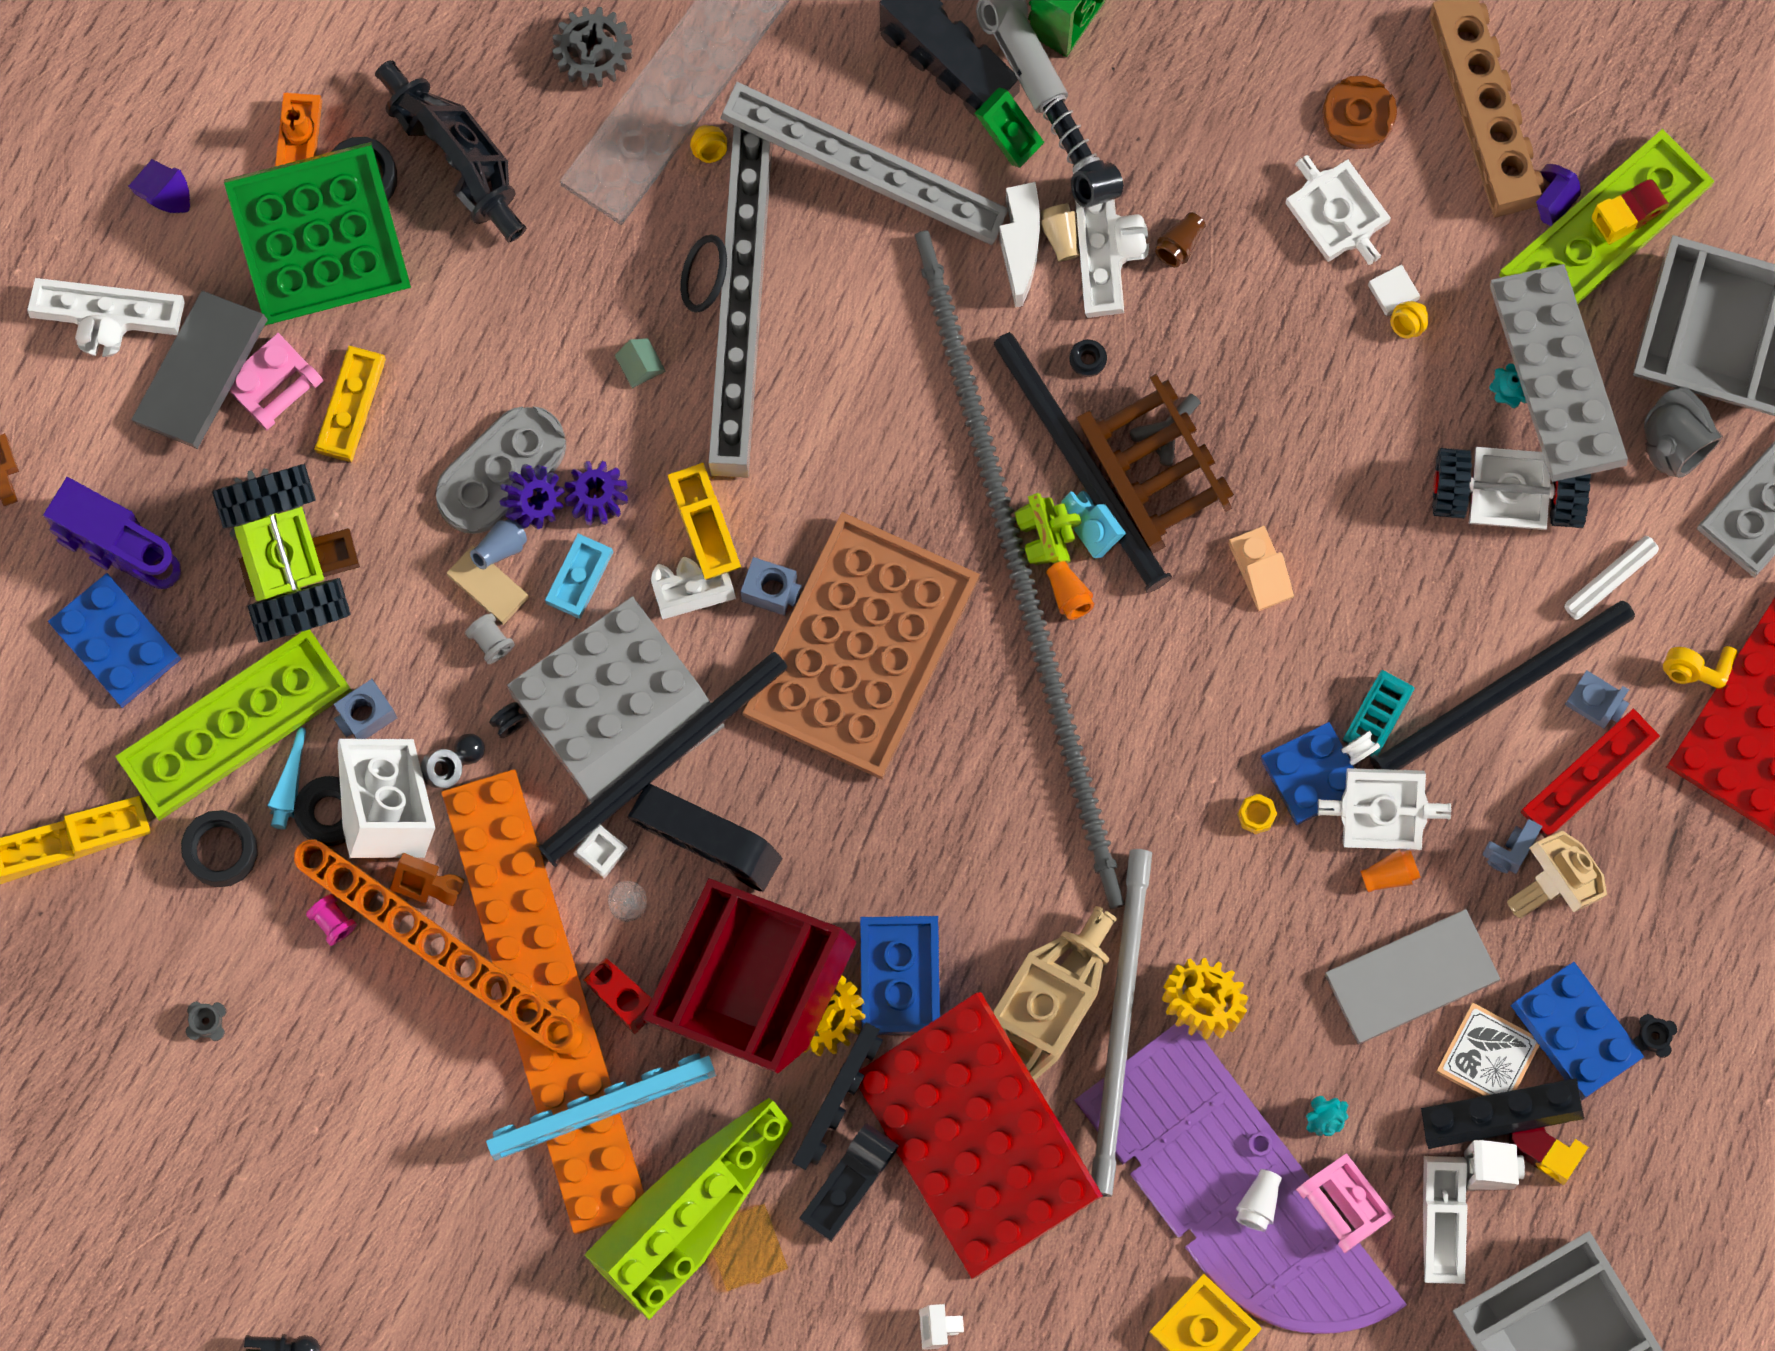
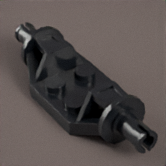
(465, 147)

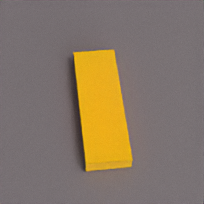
(350, 404)

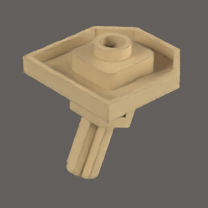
(1566, 872)

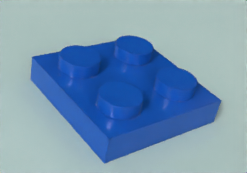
(1308, 771)

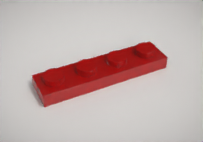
(1590, 773)

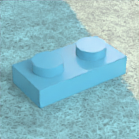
(579, 576)

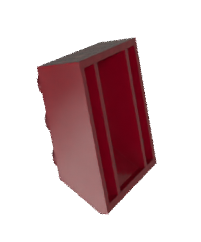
(750, 977)

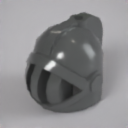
(1679, 433)

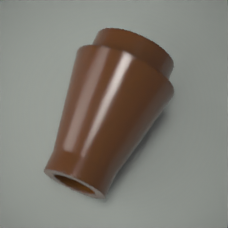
(1178, 242)

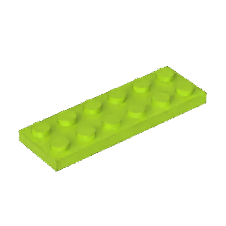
(1578, 241)
(233, 724)

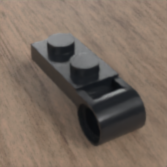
(849, 1182)

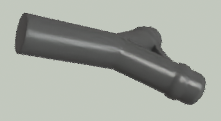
(1167, 451)

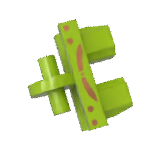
(1053, 527)

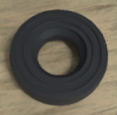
(304, 811)

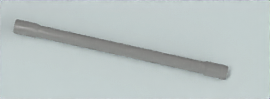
(1137, 883)

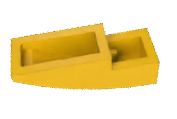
(703, 521)

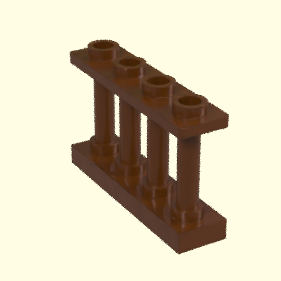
(1136, 494)

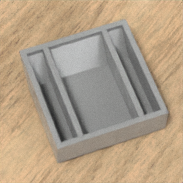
(1712, 326)
(609, 698)
(1558, 1305)

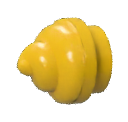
(708, 143)
(1409, 319)

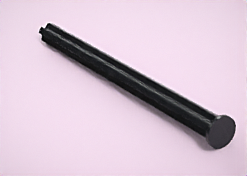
(1080, 459)
(1505, 688)
(662, 758)

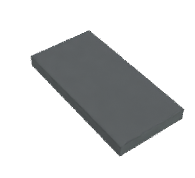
(199, 369)

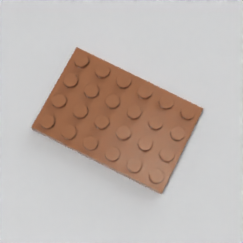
(863, 645)

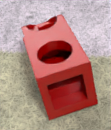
(619, 994)

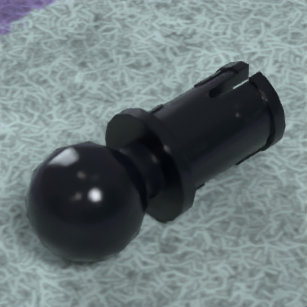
(301, 1343)

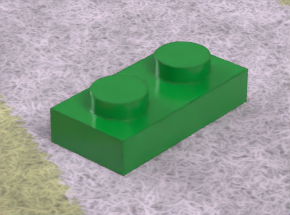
(1009, 127)

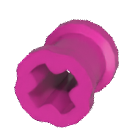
(331, 919)

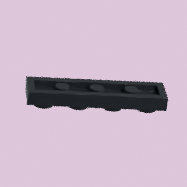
(830, 1110)
(1502, 1113)

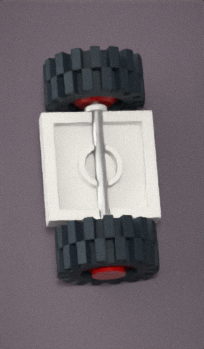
(1507, 489)

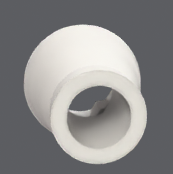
(1259, 1202)

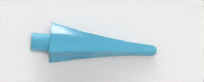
(286, 791)

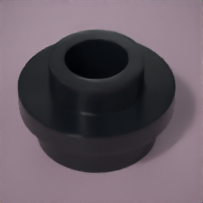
(1088, 347)

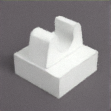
(937, 1326)

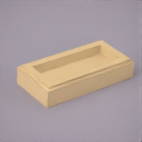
(488, 587)

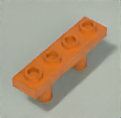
(298, 127)

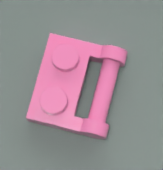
(265, 373)
(1353, 1197)

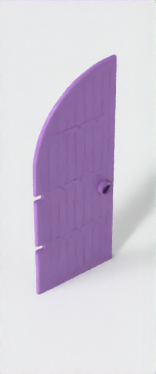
(1198, 1159)

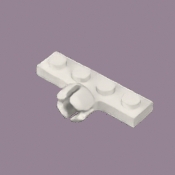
(1104, 246)
(105, 312)

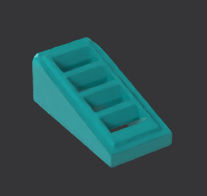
(1392, 684)

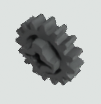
(604, 57)

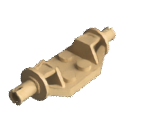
(1051, 999)

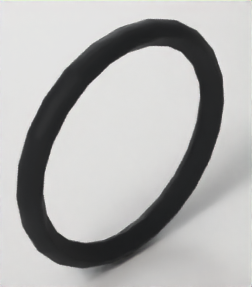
(720, 276)

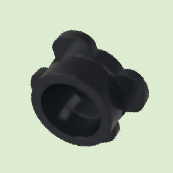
(1665, 1030)

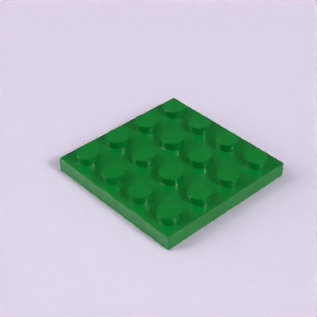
(317, 233)

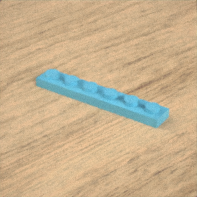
(585, 1112)

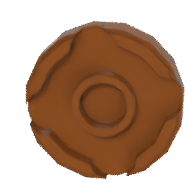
(1359, 112)

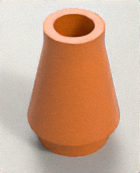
(1070, 592)
(1392, 871)

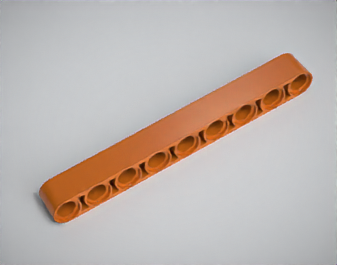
(419, 941)

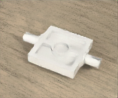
(1337, 210)
(1384, 809)

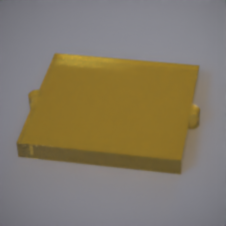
(749, 1249)

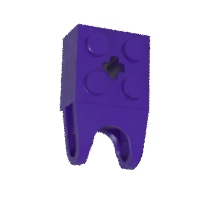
(109, 534)

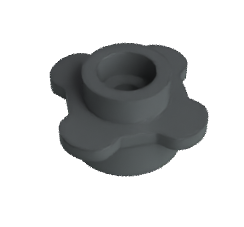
(197, 1013)

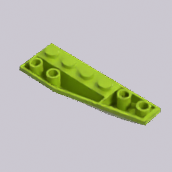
(687, 1210)

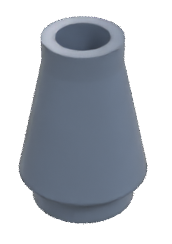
(501, 542)

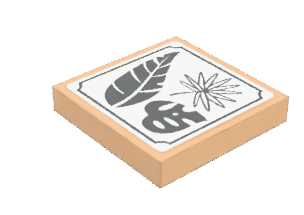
(1488, 1053)

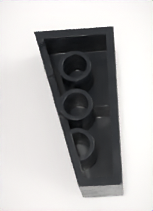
(945, 50)

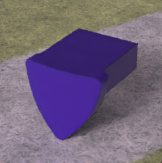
(162, 187)
(1559, 195)

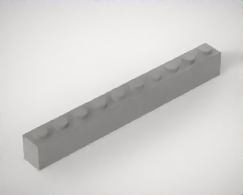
(740, 305)

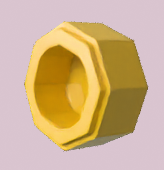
(1257, 814)

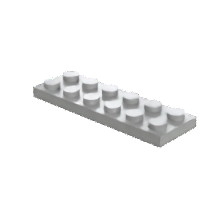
(1558, 373)

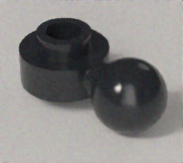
(467, 750)

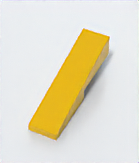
(72, 838)

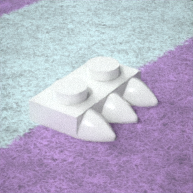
(688, 589)

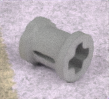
(489, 638)

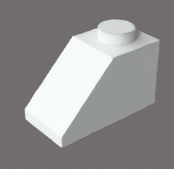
(1493, 1166)

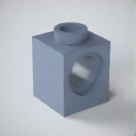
(762, 572)
(365, 695)

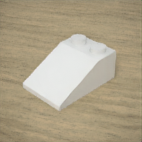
(383, 799)

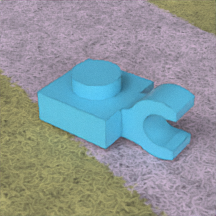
(1098, 526)

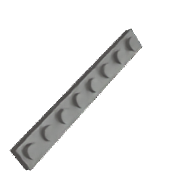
(864, 163)

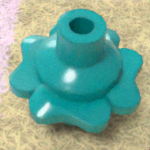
(1507, 386)
(1327, 1116)

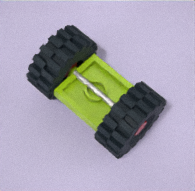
(280, 554)

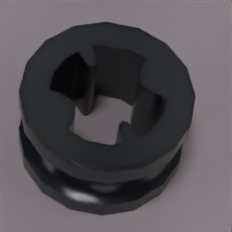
(508, 720)

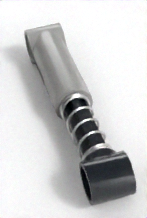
(1007, 20)

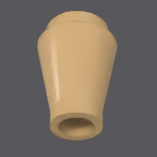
(1060, 228)

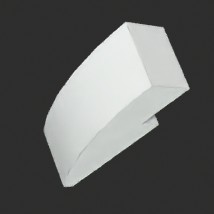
(1021, 238)
(1444, 1219)

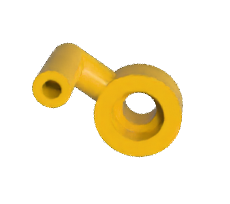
(1687, 666)

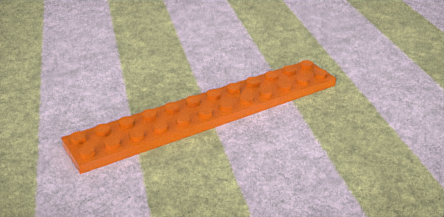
(531, 946)

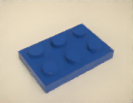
(114, 640)
(900, 973)
(1577, 1030)

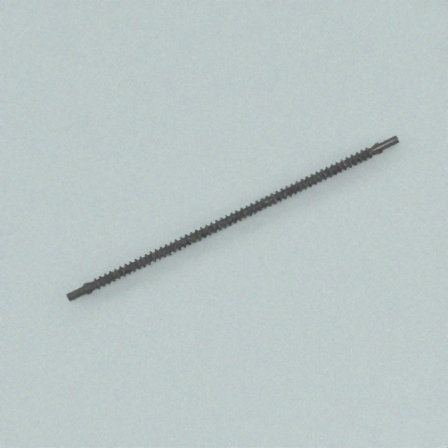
(1104, 862)

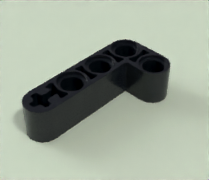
(707, 835)

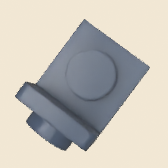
(1598, 700)
(1518, 842)

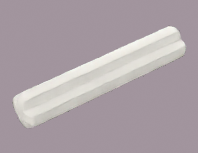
(1611, 577)

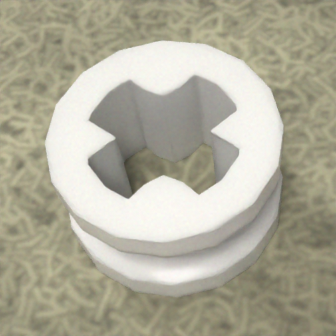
(1360, 748)

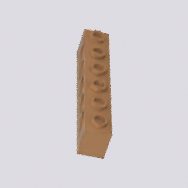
(1504, 192)

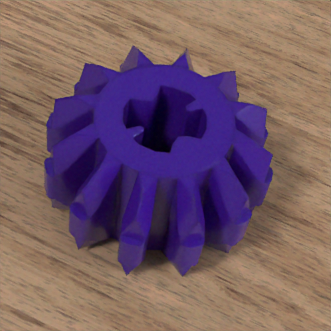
(596, 478)
(541, 504)

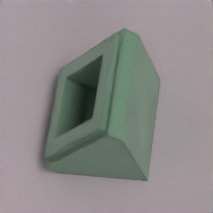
(639, 361)

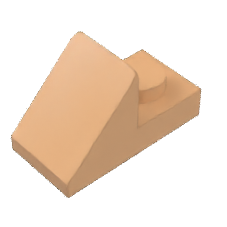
(1262, 568)

